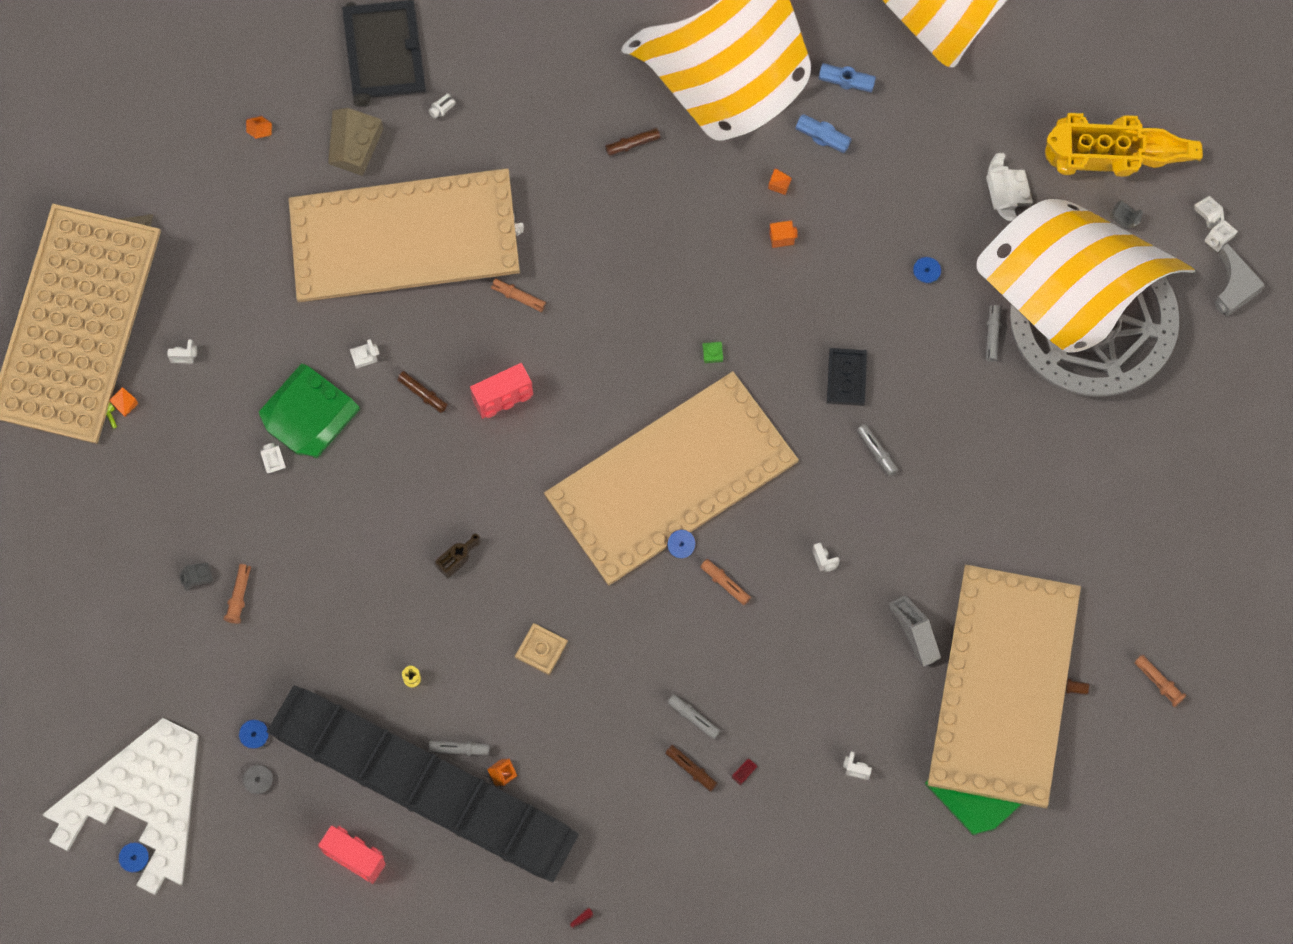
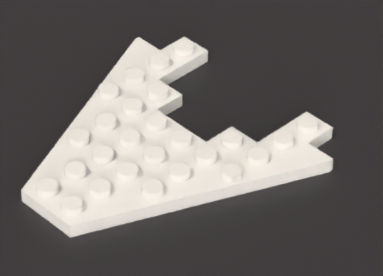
(149, 782)

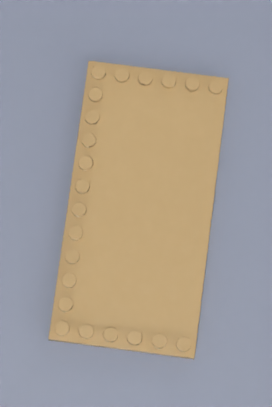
(403, 235)
(75, 322)
(670, 477)
(1005, 686)

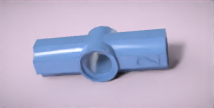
(858, 80)
(823, 133)

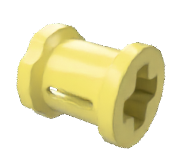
(416, 678)

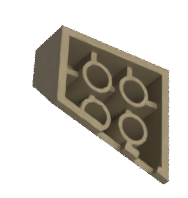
(353, 139)

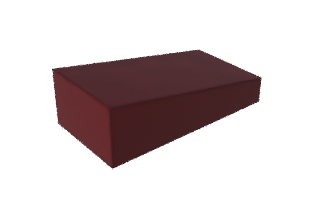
(744, 771)
(587, 914)

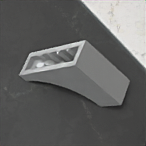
(1241, 283)
(917, 630)

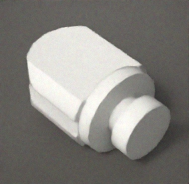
(441, 106)

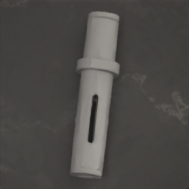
(993, 333)
(881, 455)
(697, 719)
(459, 748)

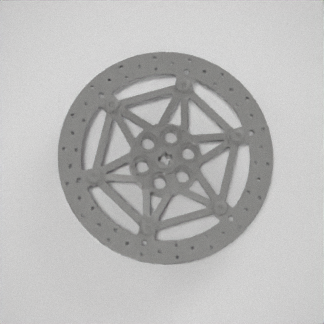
(1096, 386)

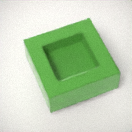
(712, 352)

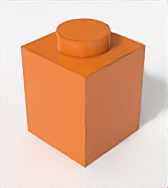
(782, 234)

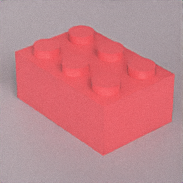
(502, 391)
(352, 853)

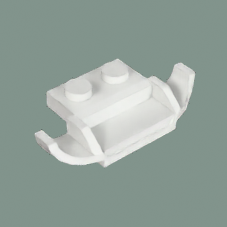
(1007, 188)

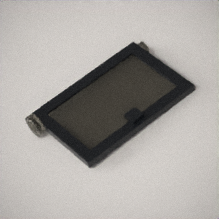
(383, 50)

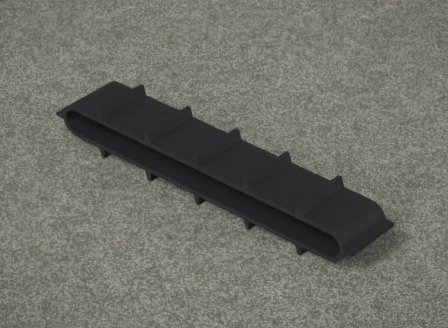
(423, 783)

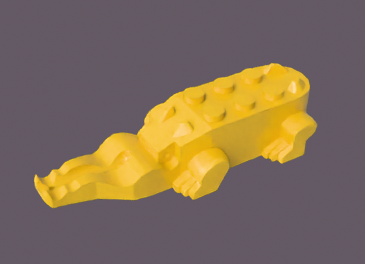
(1114, 147)

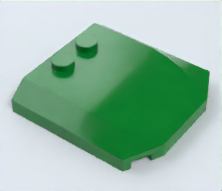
(307, 412)
(975, 811)

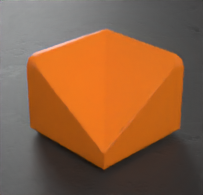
(258, 127)
(779, 182)
(123, 401)
(502, 772)

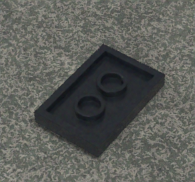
(846, 376)

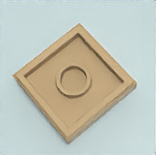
(541, 649)

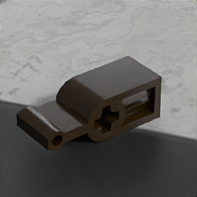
(451, 562)

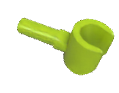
(110, 417)

